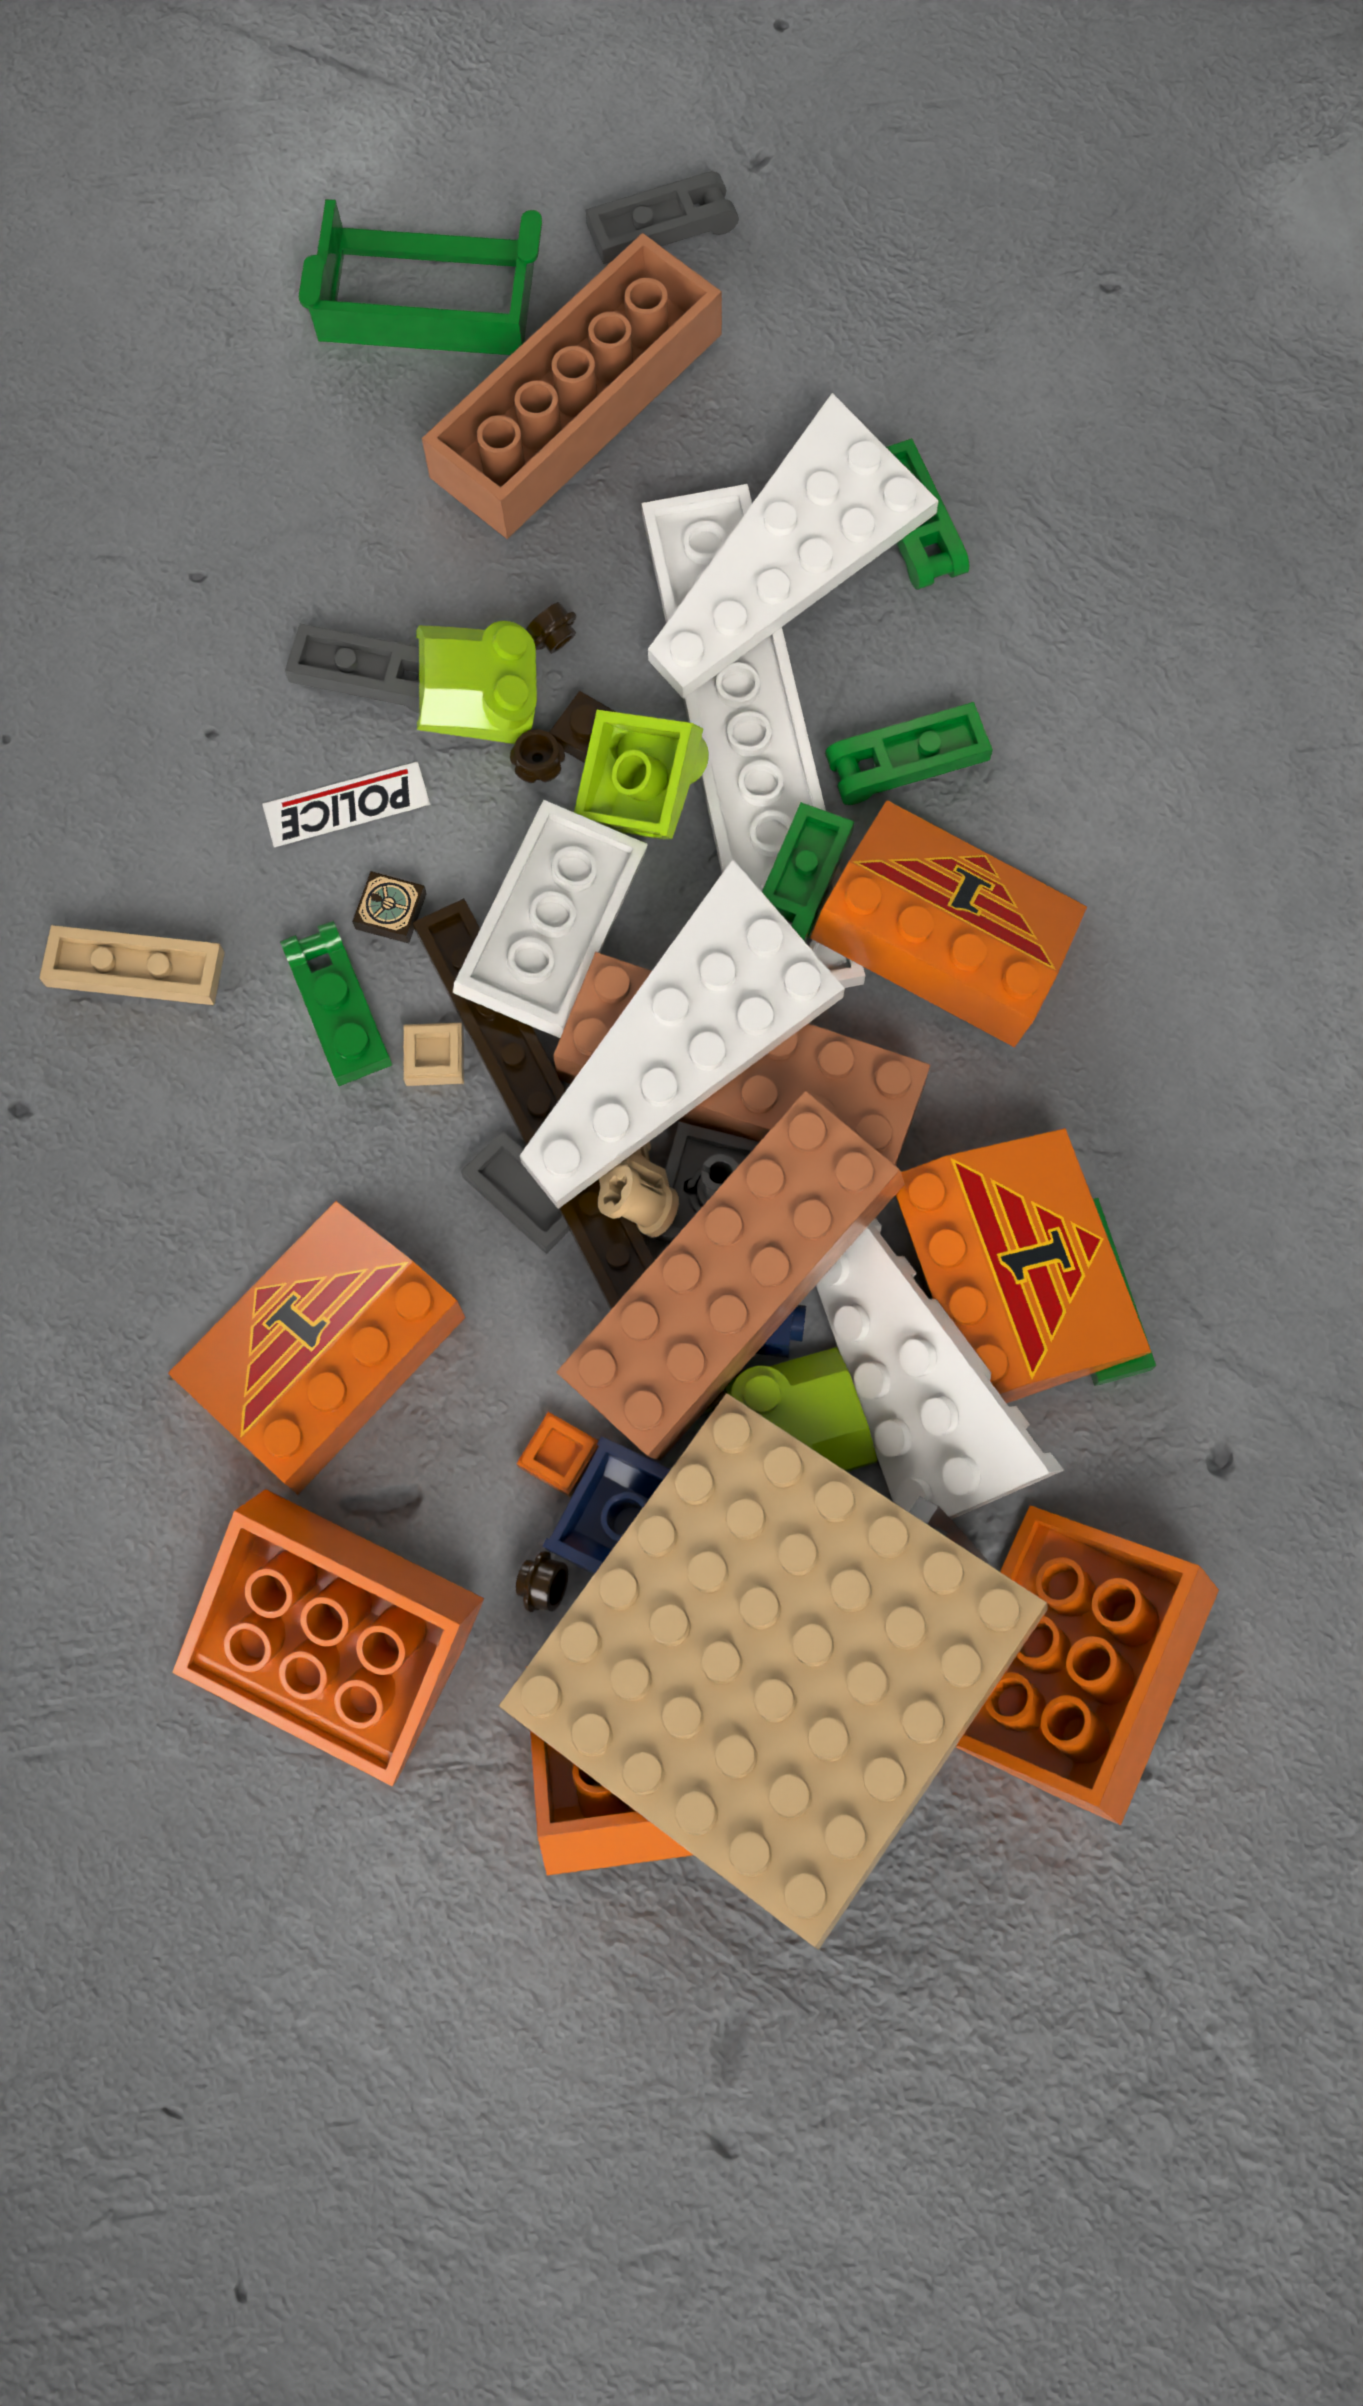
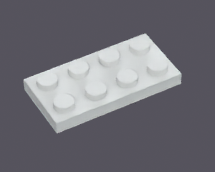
(550, 918)

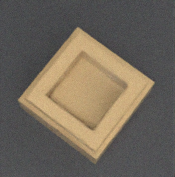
(433, 1054)

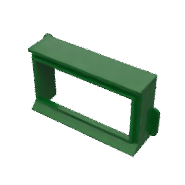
(417, 325)

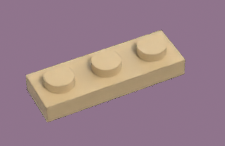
(132, 965)

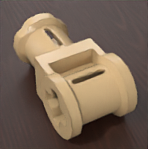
(639, 1193)

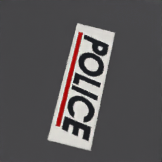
(346, 804)

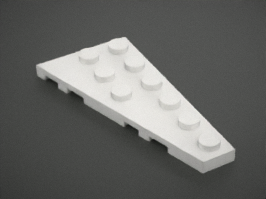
(809, 530)
(703, 1016)
(924, 1387)

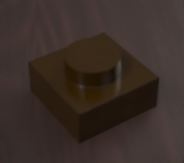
(576, 725)

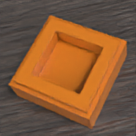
(558, 1454)

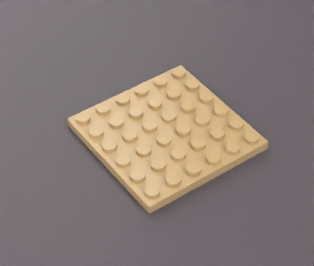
(774, 1666)

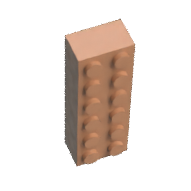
(573, 385)
(856, 1081)
(732, 1276)

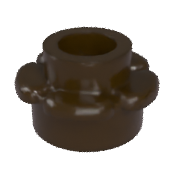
(552, 628)
(532, 744)
(542, 1582)

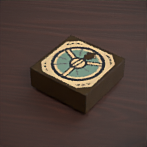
(389, 907)

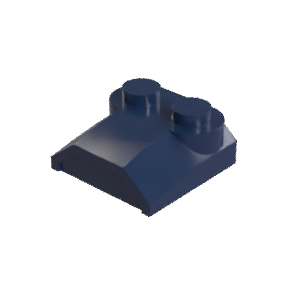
(604, 1504)

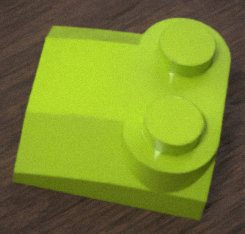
(477, 681)
(640, 772)
(812, 1403)

